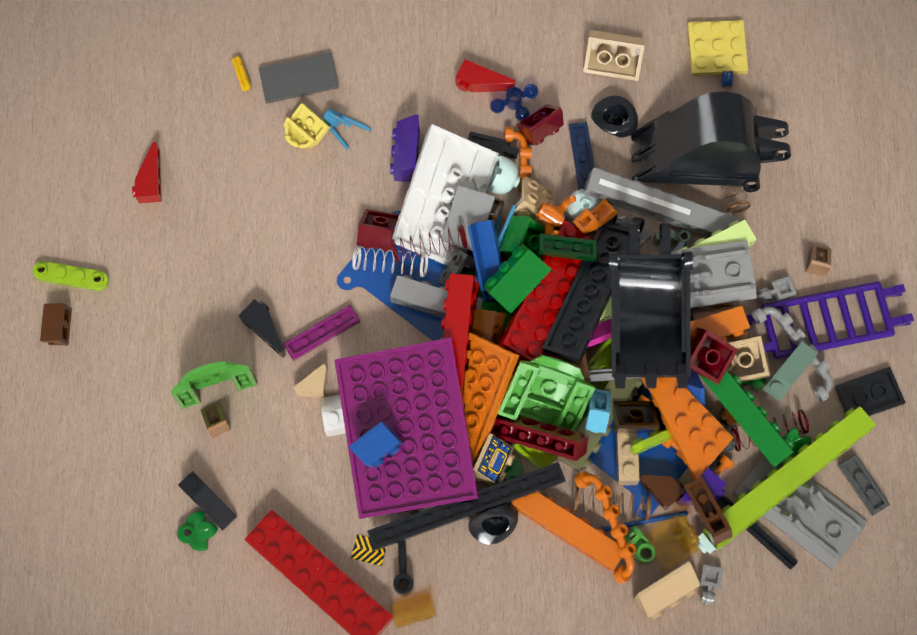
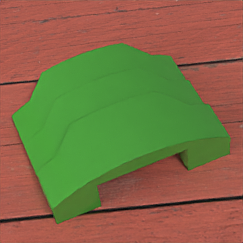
(186, 390)
(547, 392)

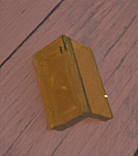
(412, 610)

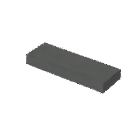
(863, 485)

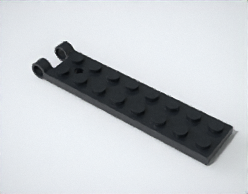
(588, 295)

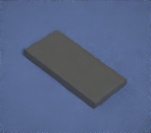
(298, 78)

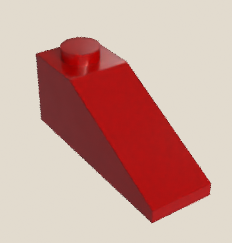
(480, 79)
(148, 180)

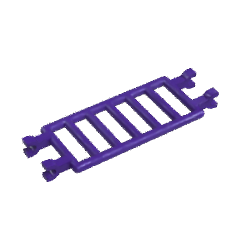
(833, 342)

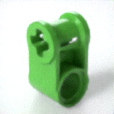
(640, 544)

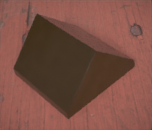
(634, 417)

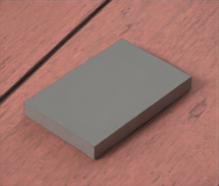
(467, 208)

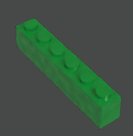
(751, 418)

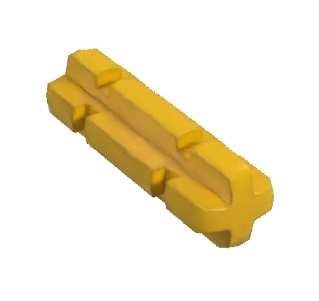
(241, 73)

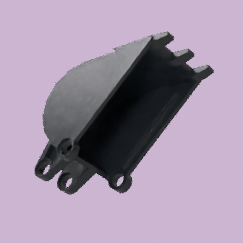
(710, 143)
(651, 312)

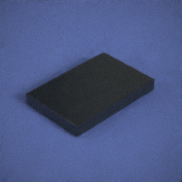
(871, 392)

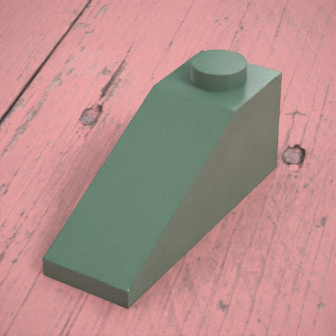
(790, 371)

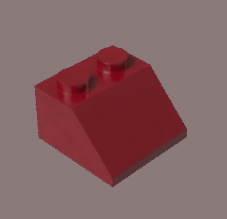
(541, 124)
(376, 229)
(710, 355)

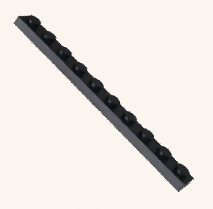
(449, 513)

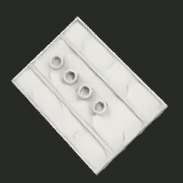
(441, 167)

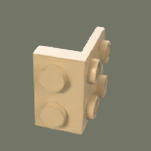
(532, 197)

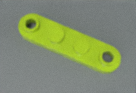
(70, 276)
(655, 438)

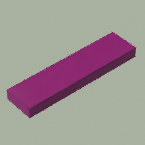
(321, 332)

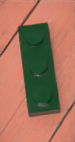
(567, 247)

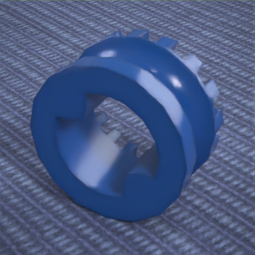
(726, 79)

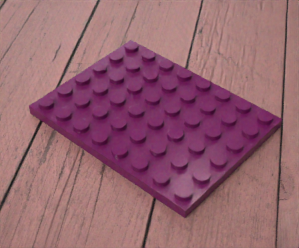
(422, 400)

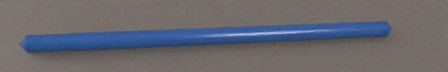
(651, 520)

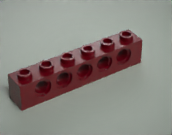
(541, 436)

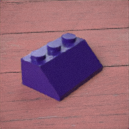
(405, 149)

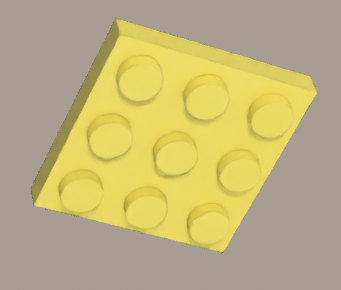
(717, 47)

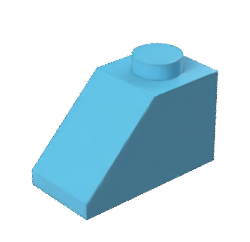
(598, 411)

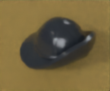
(615, 116)
(494, 524)

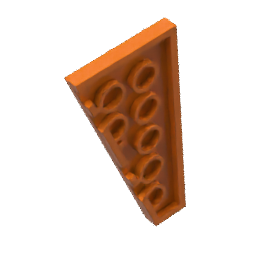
(485, 388)
(689, 425)

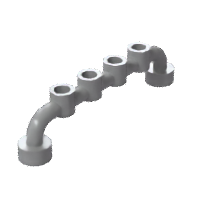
(797, 337)

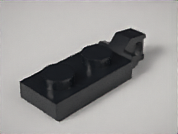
(495, 144)

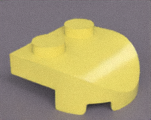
(305, 128)

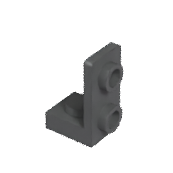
(456, 265)

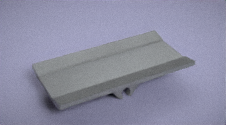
(721, 274)
(810, 517)

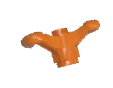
(552, 215)

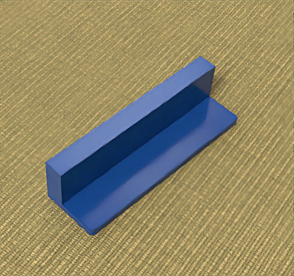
(485, 252)

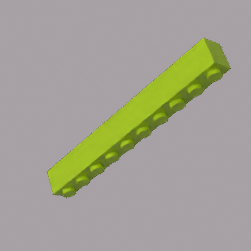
(795, 472)

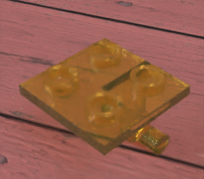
(673, 541)

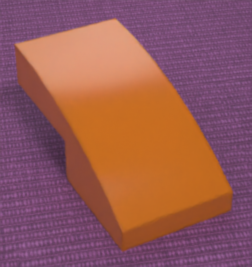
(591, 220)

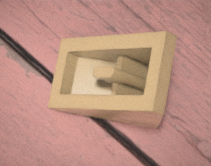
(314, 384)

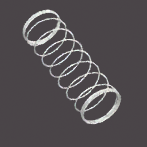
(359, 260)

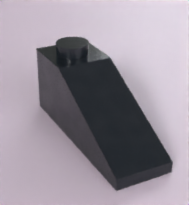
(258, 320)
(207, 500)

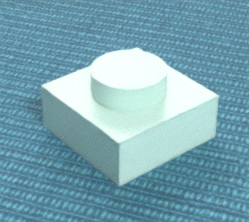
(705, 544)

